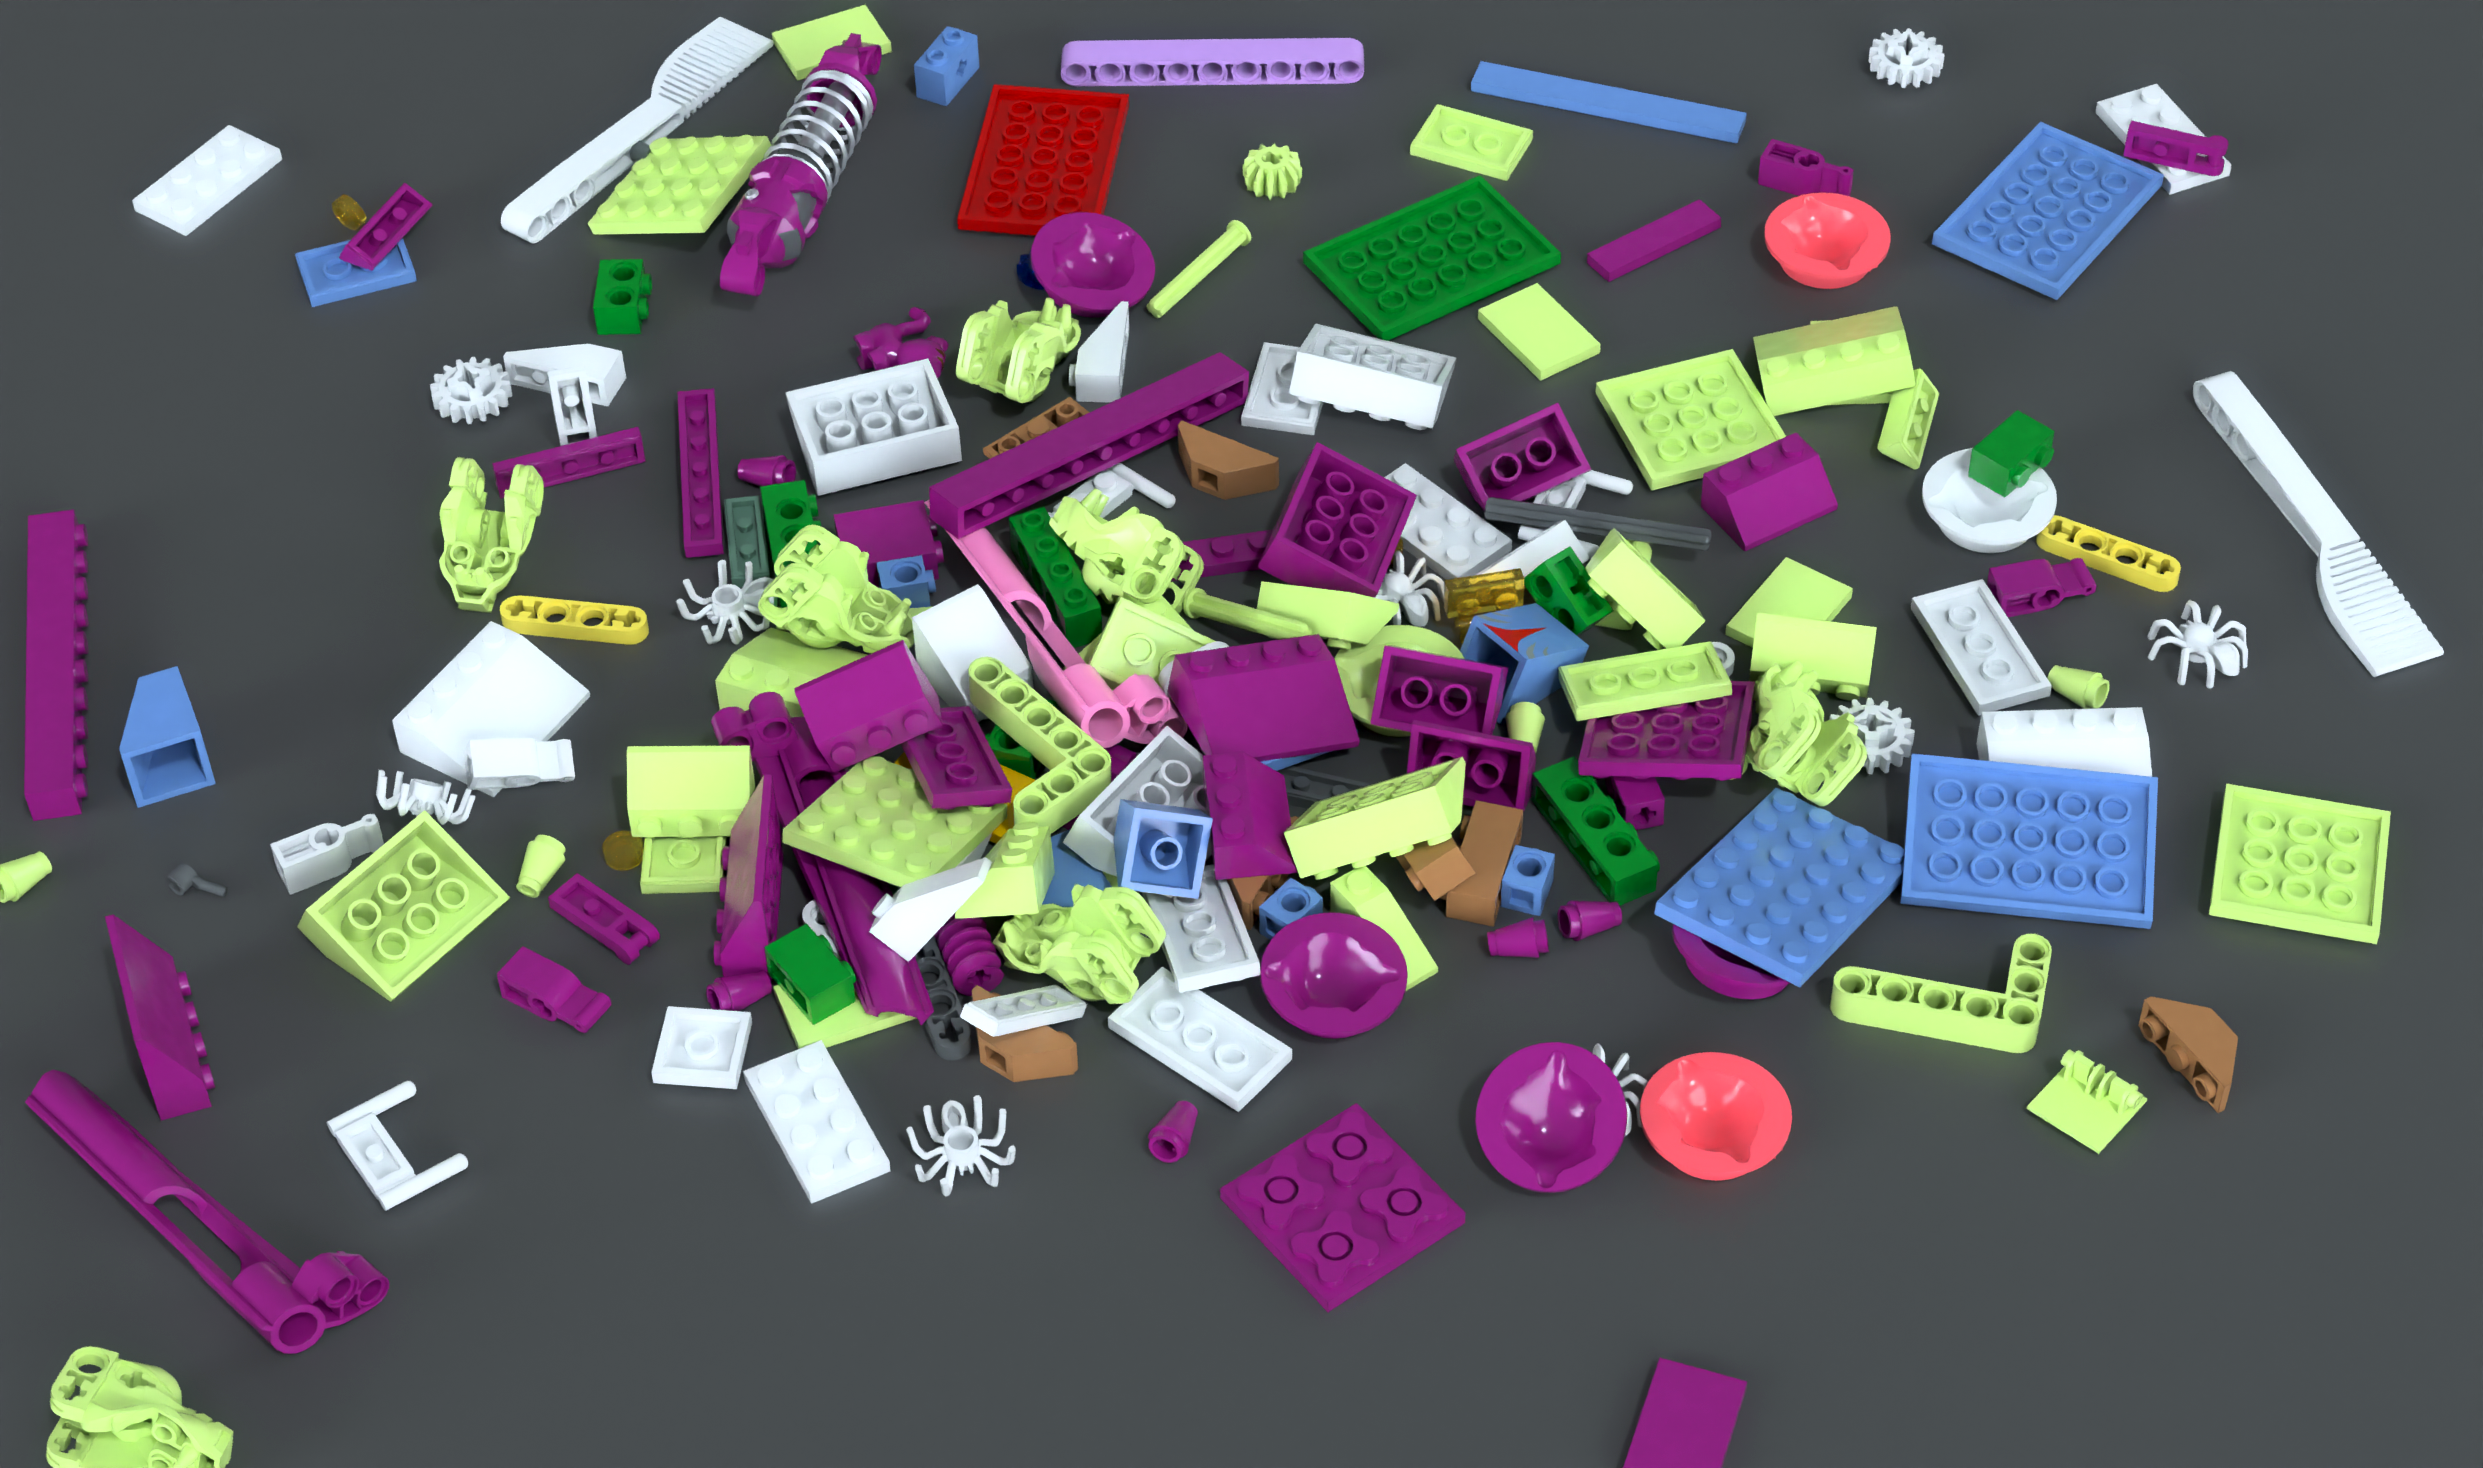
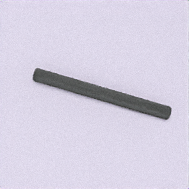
(1599, 523)

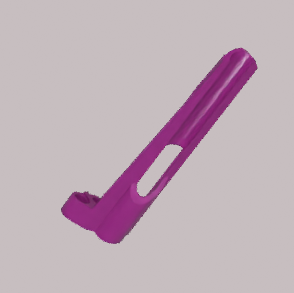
(844, 896)
(271, 1293)

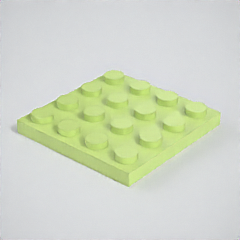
(679, 185)
(1688, 417)
(886, 827)
(2300, 863)

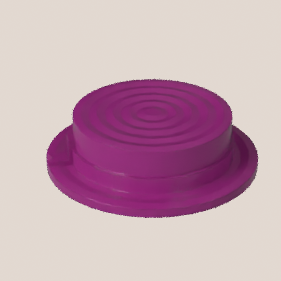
(1092, 263)
(1725, 971)
(1333, 974)
(1551, 1117)

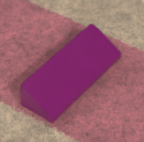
(386, 228)

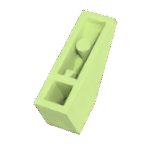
(1367, 897)

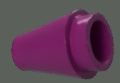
(767, 470)
(1587, 918)
(1519, 939)
(738, 991)
(1173, 1133)

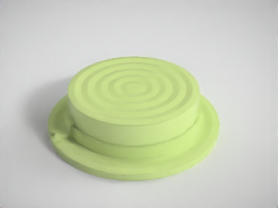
(1362, 663)

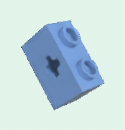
(946, 66)

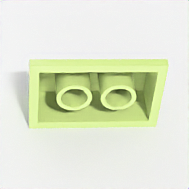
(1642, 593)
(1330, 613)
(1833, 649)
(687, 789)
(1018, 874)

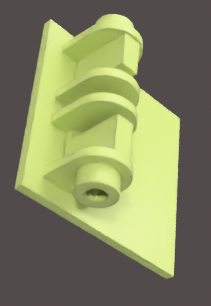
(2087, 1101)

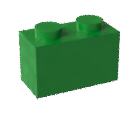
(2011, 453)
(811, 973)

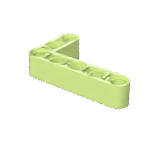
(1076, 762)
(1950, 1010)

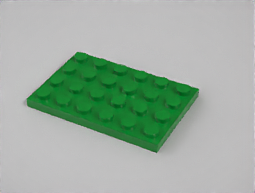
(1431, 258)

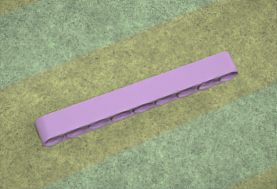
(1212, 62)

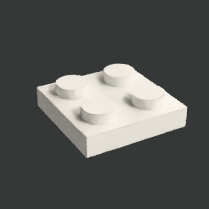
(702, 1047)

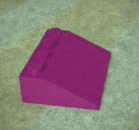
(1337, 526)
(1264, 699)
(751, 885)
(161, 1022)

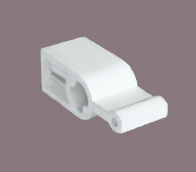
(517, 762)
(324, 851)

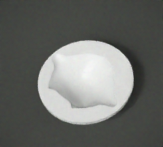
(1980, 517)

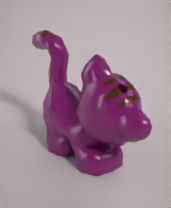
(884, 347)

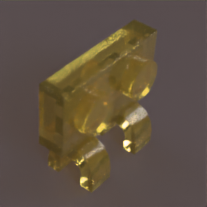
(1482, 594)

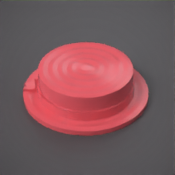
(1827, 239)
(1715, 1115)

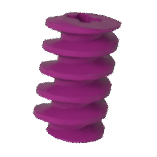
(969, 954)

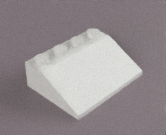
(1371, 376)
(874, 426)
(487, 692)
(2068, 738)
(1163, 773)

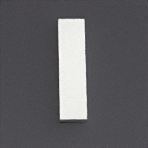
(1023, 1010)

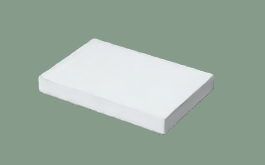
(1269, 398)

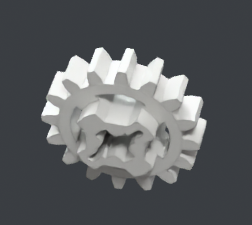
(1906, 58)
(471, 390)
(1882, 733)

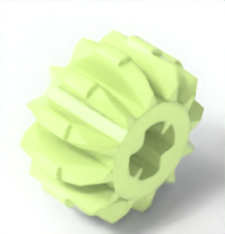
(1272, 171)

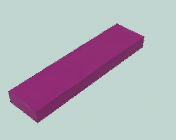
(1653, 240)
(576, 459)

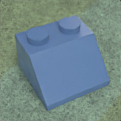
(1161, 848)

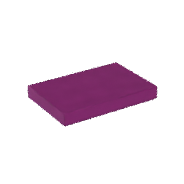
(1686, 1418)

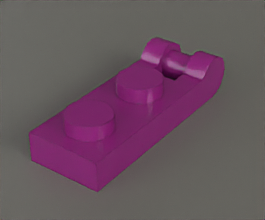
(2176, 148)
(603, 917)

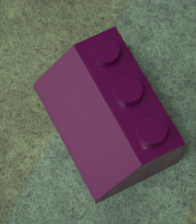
(1522, 458)
(1768, 492)
(1437, 691)
(869, 706)
(1495, 768)
(1248, 817)

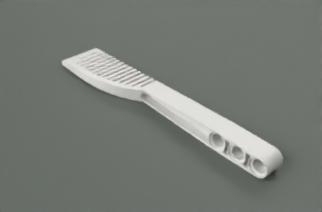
(680, 86)
(2349, 582)

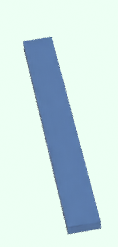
(1609, 102)

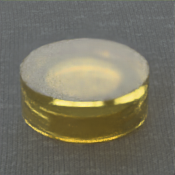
(348, 212)
(622, 850)

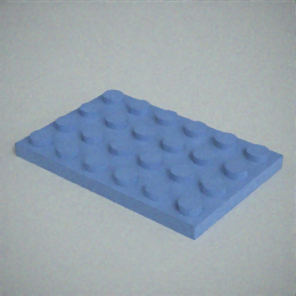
(2048, 210)
(2030, 841)
(1785, 886)

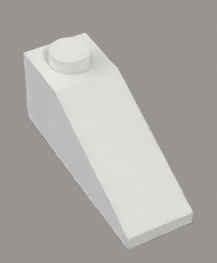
(1102, 359)
(603, 368)
(572, 404)
(1540, 549)
(924, 906)

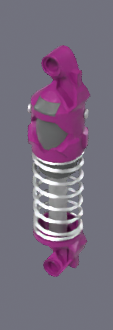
(795, 183)

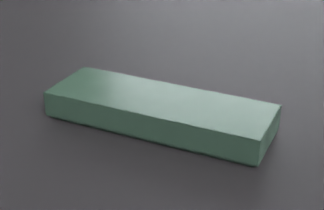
(746, 537)

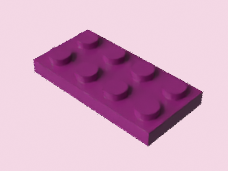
(957, 763)

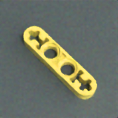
(2105, 557)
(575, 615)

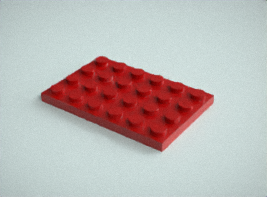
(1042, 157)

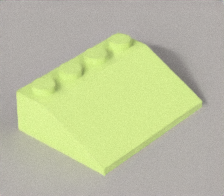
(1834, 361)
(776, 664)
(1378, 820)
(402, 908)

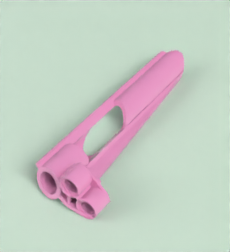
(1131, 711)

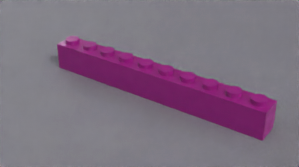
(1087, 445)
(56, 666)

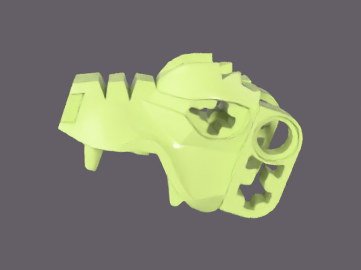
(1016, 353)
(485, 544)
(1126, 546)
(833, 596)
(1794, 740)
(1085, 945)
(129, 1418)

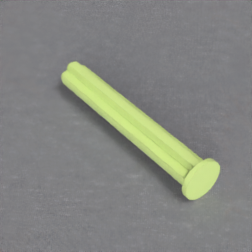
(1173, 292)
(1255, 620)

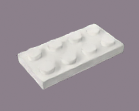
(2154, 107)
(207, 180)
(1446, 531)
(1980, 647)
(1205, 936)
(1200, 1040)
(816, 1121)

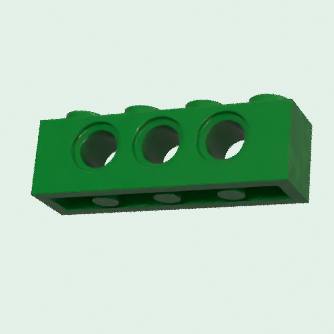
(786, 512)
(1055, 576)
(1595, 832)

